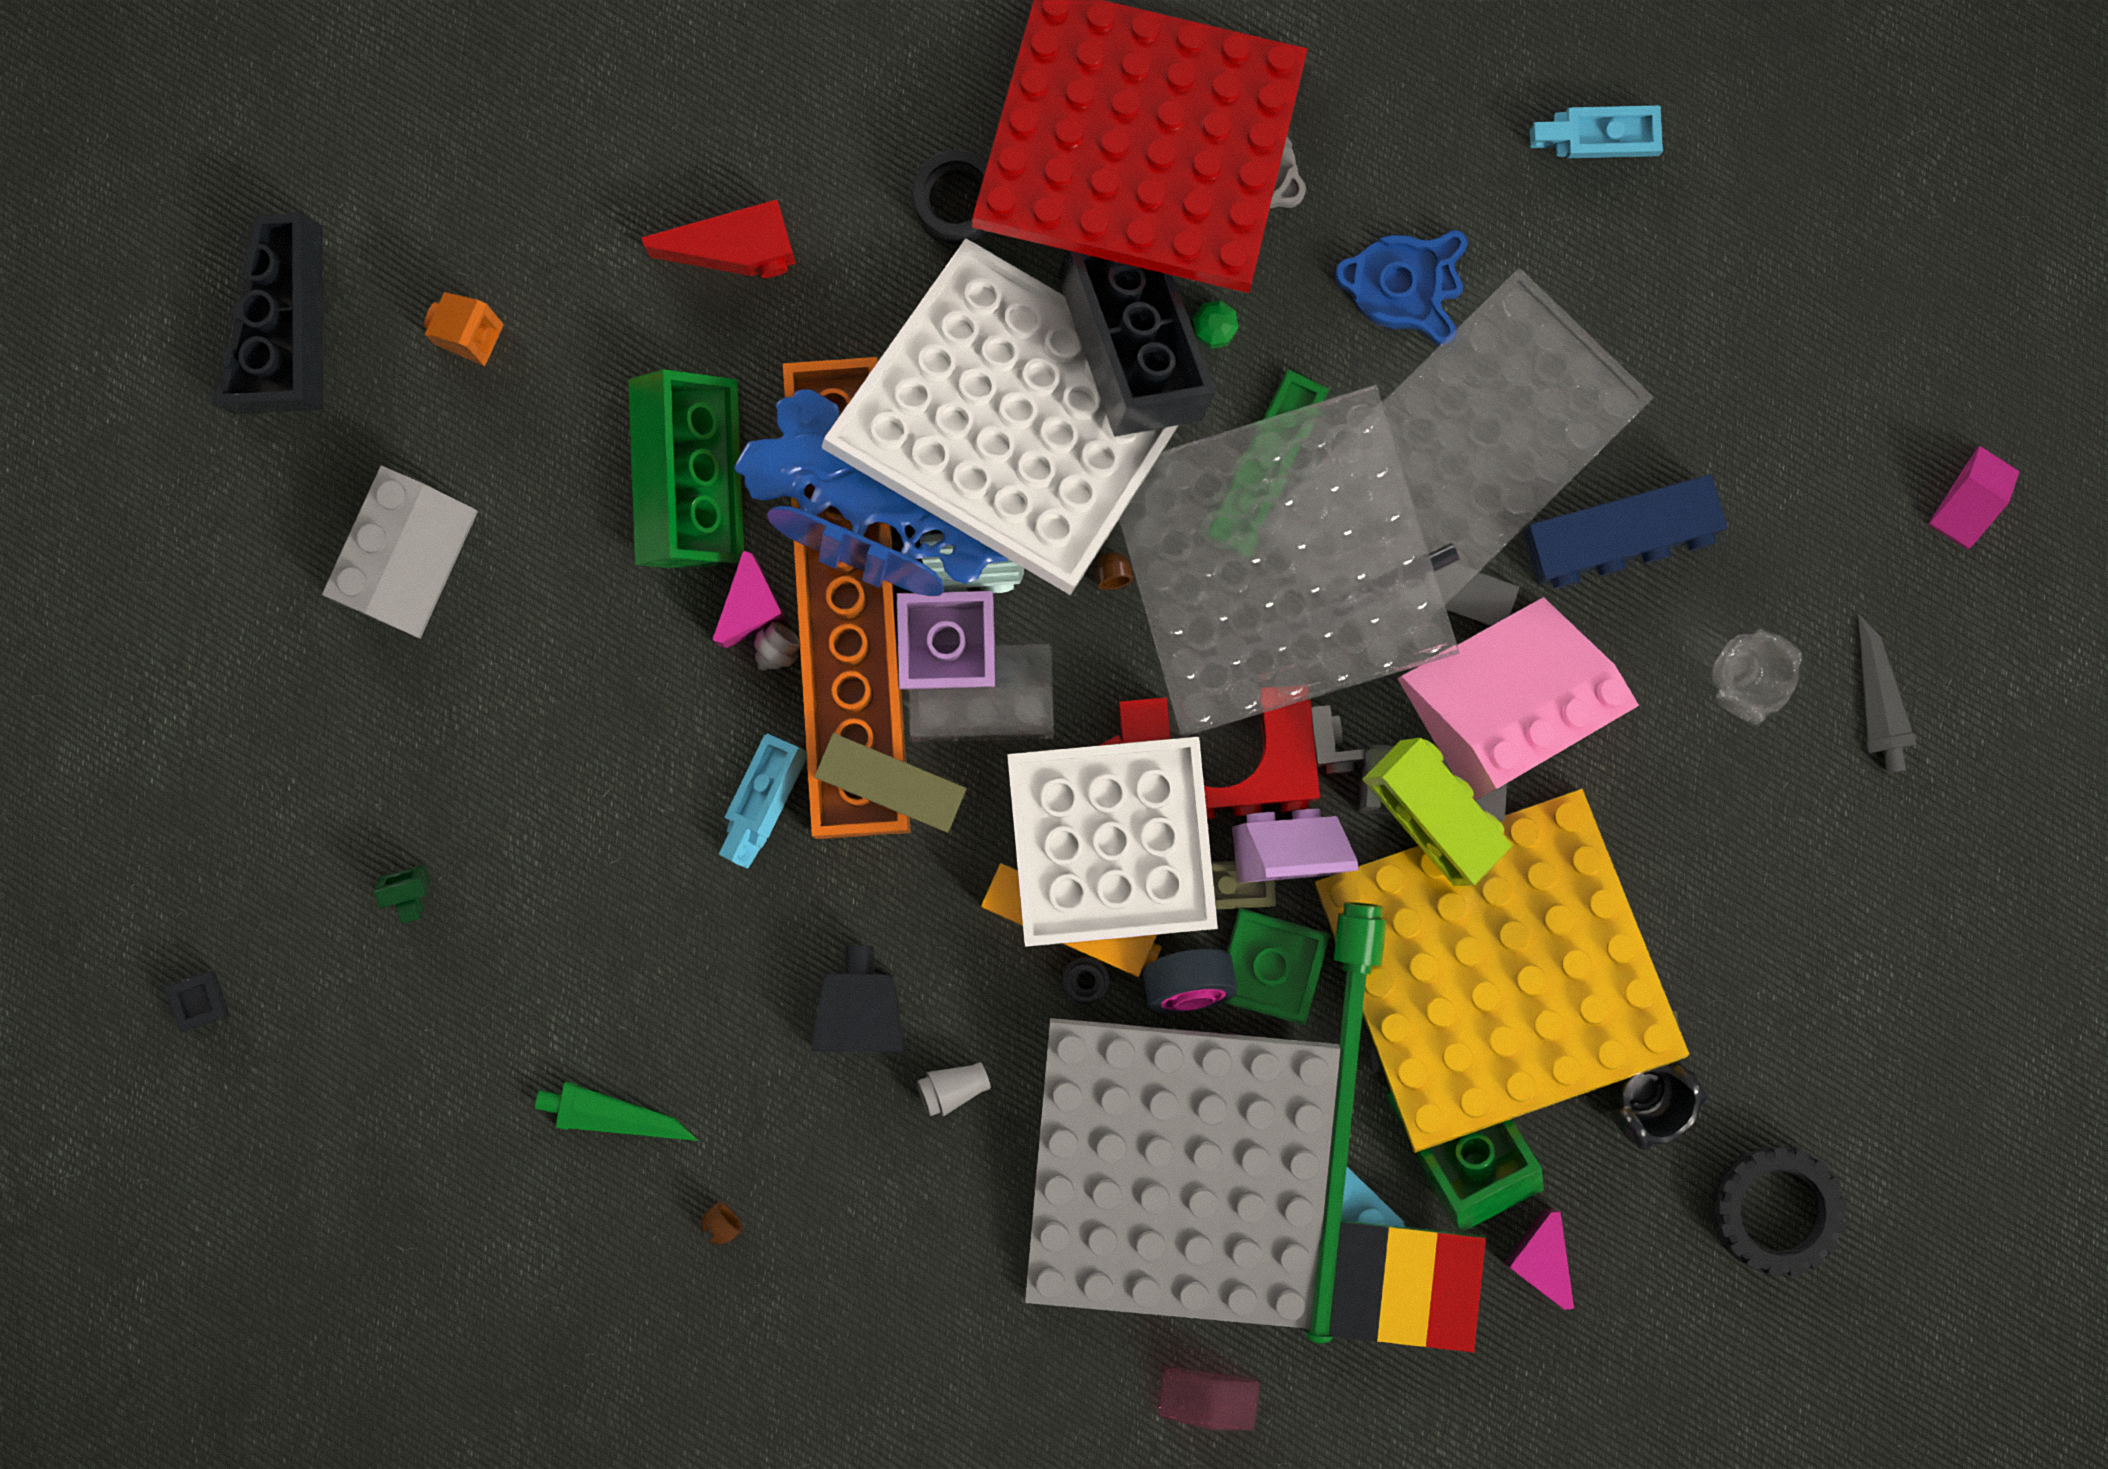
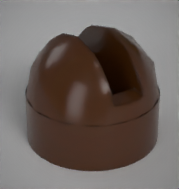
(1113, 571)
(722, 1223)

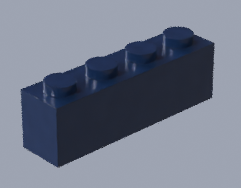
(1625, 530)

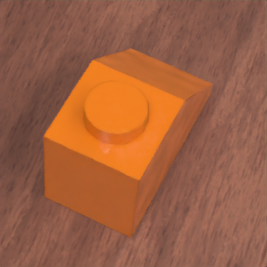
(463, 327)

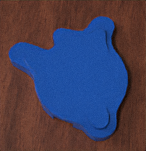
(1404, 281)

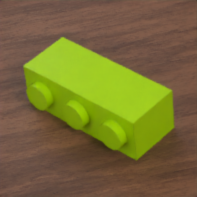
(1438, 811)

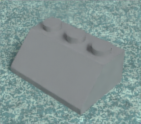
(400, 552)

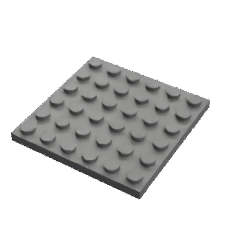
(1181, 1173)

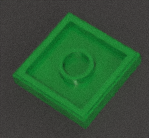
(1275, 965)

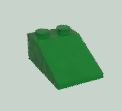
(1480, 1172)

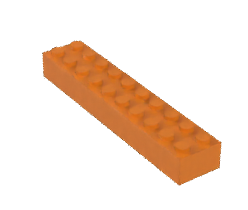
(846, 643)

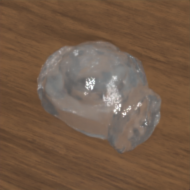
(1756, 675)

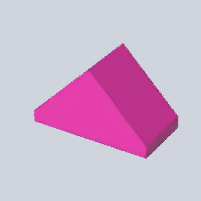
(1975, 498)
(748, 604)
(1542, 1259)

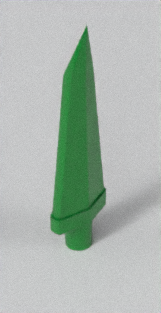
(597, 1112)

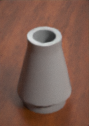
(950, 1088)

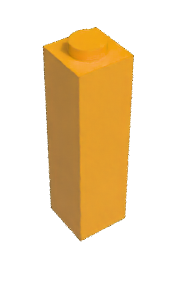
(1126, 953)

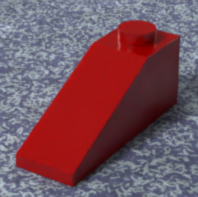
(737, 242)

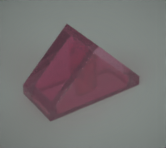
(1209, 1400)

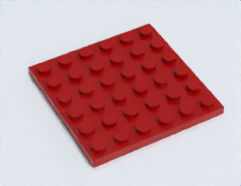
(1141, 140)

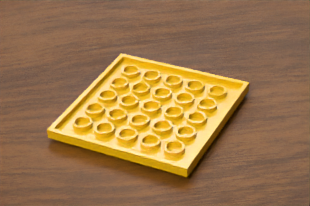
(1507, 984)

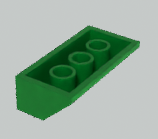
(685, 470)

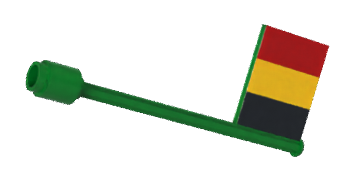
(1373, 1276)

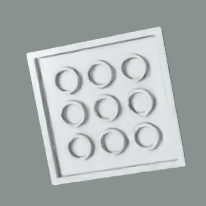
(1112, 841)

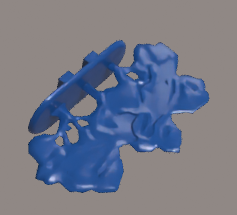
(797, 459)

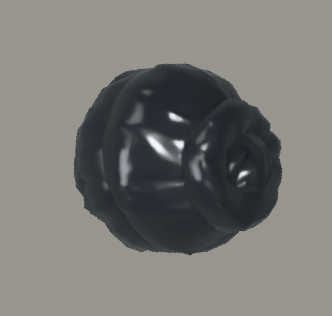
(1657, 1104)

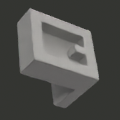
(1327, 733)

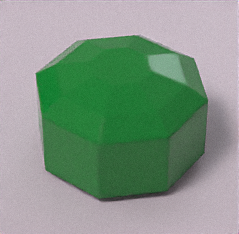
(1215, 324)

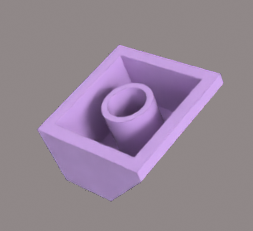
(946, 640)
(1291, 848)

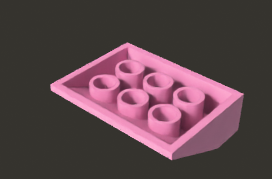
(1516, 696)

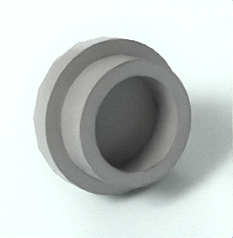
(776, 647)

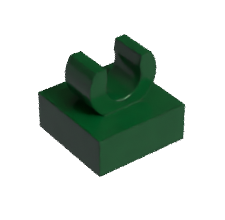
(404, 890)

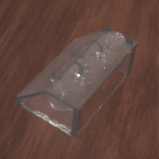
(1013, 709)

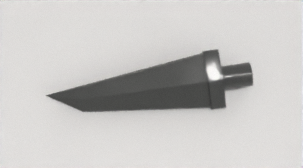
(1884, 710)

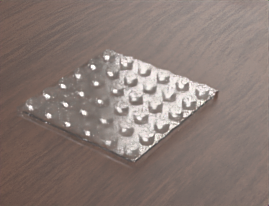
(1283, 563)

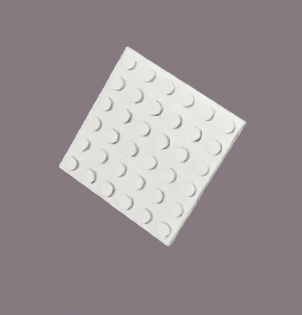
(997, 421)

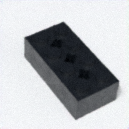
(1136, 344)

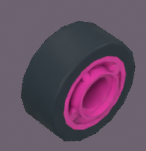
(1189, 981)

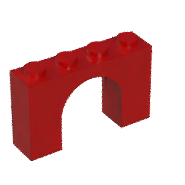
(1286, 768)

